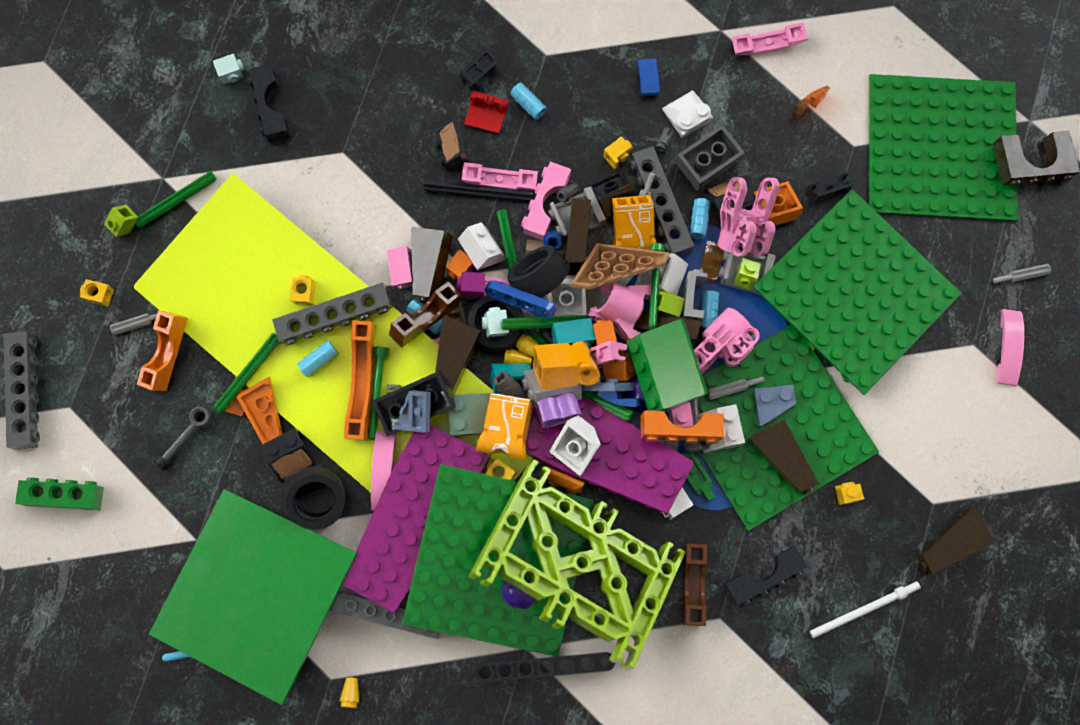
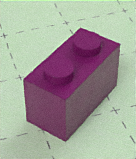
(471, 285)

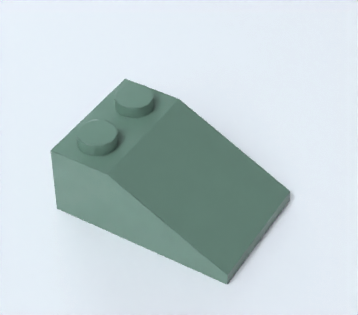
(469, 414)

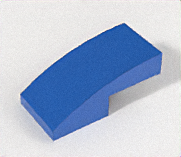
(648, 77)
(616, 398)

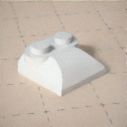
(688, 113)

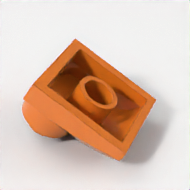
(786, 205)
(572, 484)

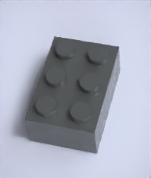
(709, 157)

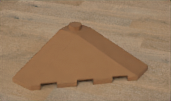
(614, 263)

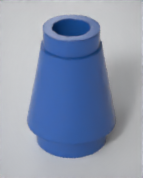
(556, 242)

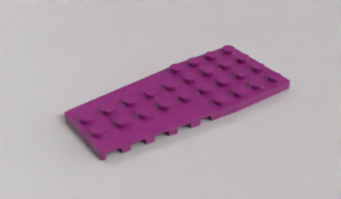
(623, 461)
(396, 528)

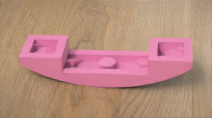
(770, 41)
(478, 175)
(1012, 347)
(381, 464)

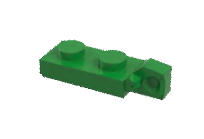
(699, 478)

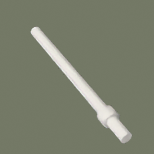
(899, 593)

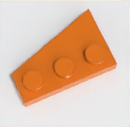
(261, 410)

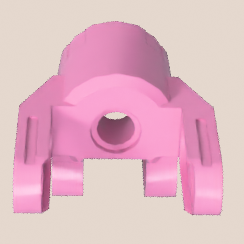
(744, 226)
(622, 307)
(723, 337)

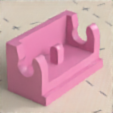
(400, 266)
(607, 352)

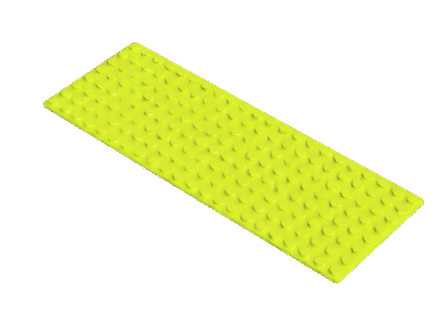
(235, 275)

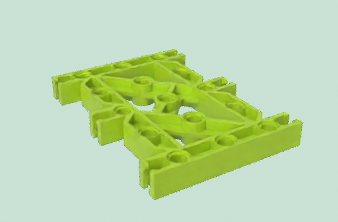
(553, 580)

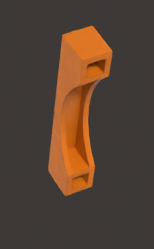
(361, 380)

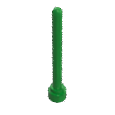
(654, 288)
(380, 355)

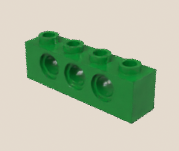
(28, 494)

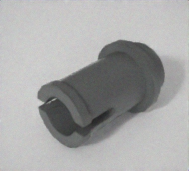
(664, 140)
(565, 193)

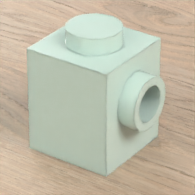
(229, 69)
(492, 320)

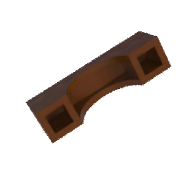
(412, 325)
(694, 585)

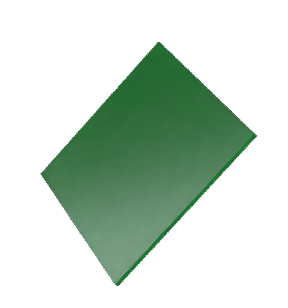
(936, 147)
(857, 291)
(819, 421)
(456, 530)
(253, 596)

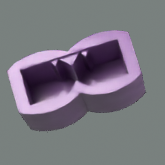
(557, 409)

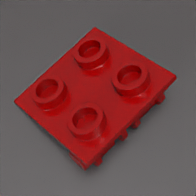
(486, 112)

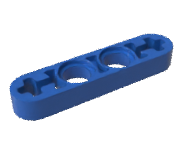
(520, 299)

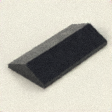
(390, 404)

